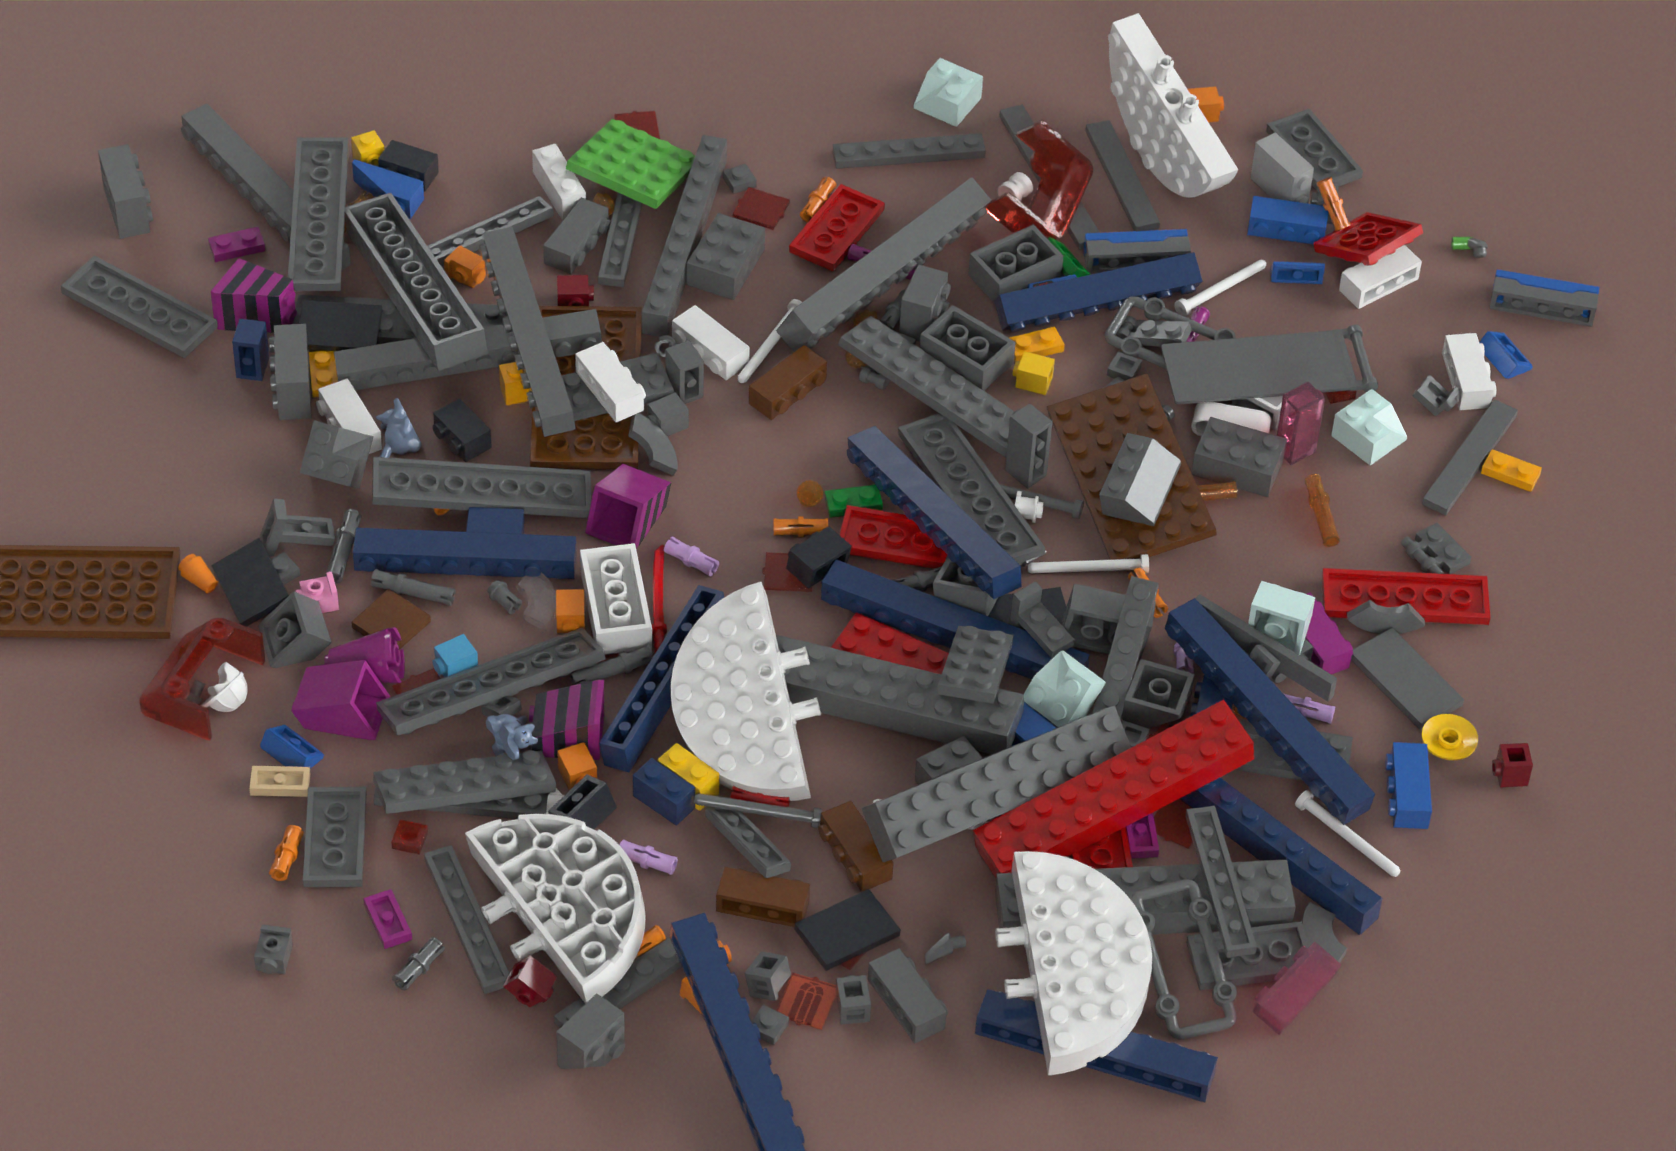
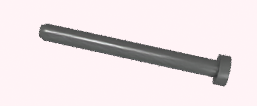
(1055, 503)
(759, 808)

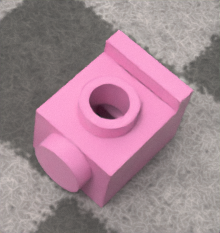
(321, 590)

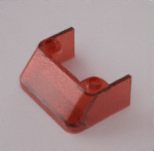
(1062, 185)
(169, 689)

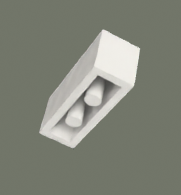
(557, 182)
(1369, 283)
(715, 344)
(1468, 371)
(610, 381)
(346, 410)

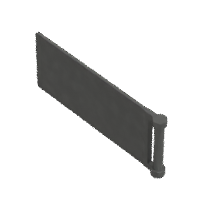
(1265, 365)

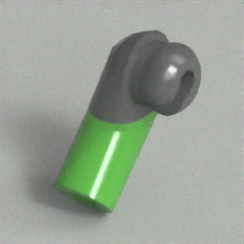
(1470, 243)

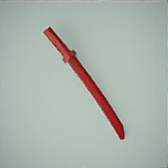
(659, 628)

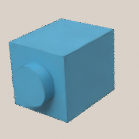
(454, 656)

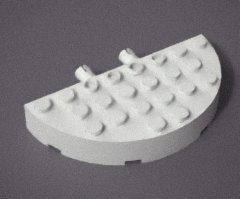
(1163, 114)
(736, 700)
(569, 891)
(1083, 957)

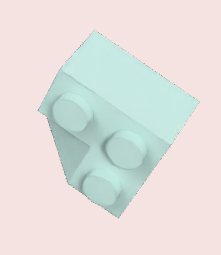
(949, 92)
(1369, 427)
(1282, 614)
(1063, 690)

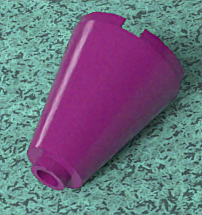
(378, 650)

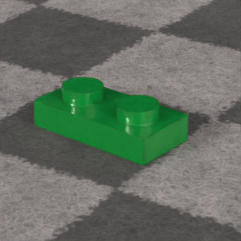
(1070, 264)
(861, 496)

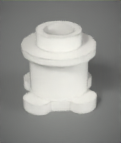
(1029, 507)

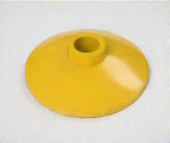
(1449, 728)

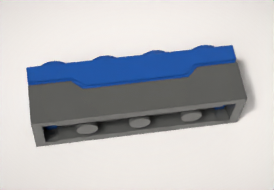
(1125, 249)
(1544, 298)

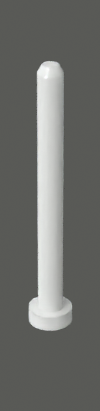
(1184, 306)
(765, 348)
(1092, 565)
(1306, 801)

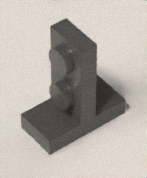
(294, 529)
(1031, 615)

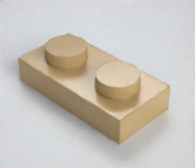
(279, 781)

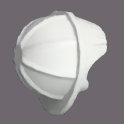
(230, 690)

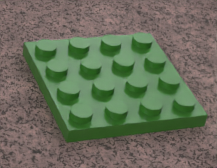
(632, 163)

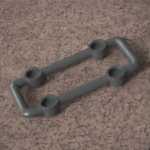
(1154, 310)
(1223, 992)

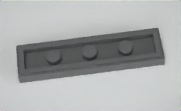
(749, 841)

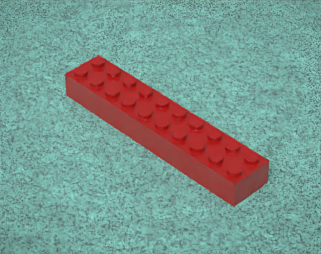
(1119, 789)

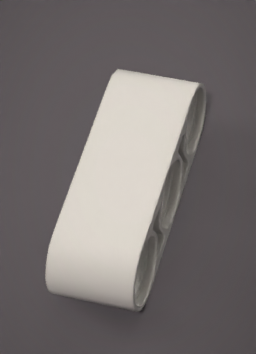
(1242, 416)

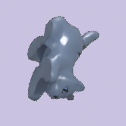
(399, 432)
(510, 734)

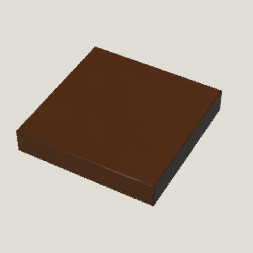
(392, 611)

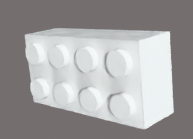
(616, 598)

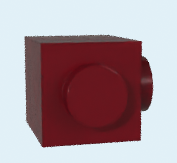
(574, 290)
(1513, 765)
(530, 982)

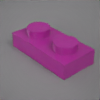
(236, 244)
(1143, 838)
(387, 919)

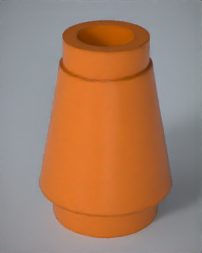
(197, 572)

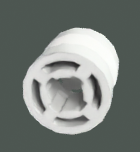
(1018, 185)

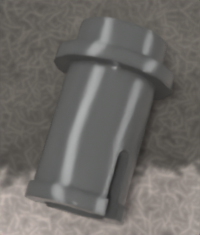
(499, 592)

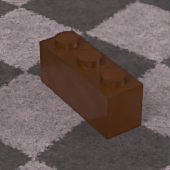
(788, 382)
(854, 846)
(762, 898)

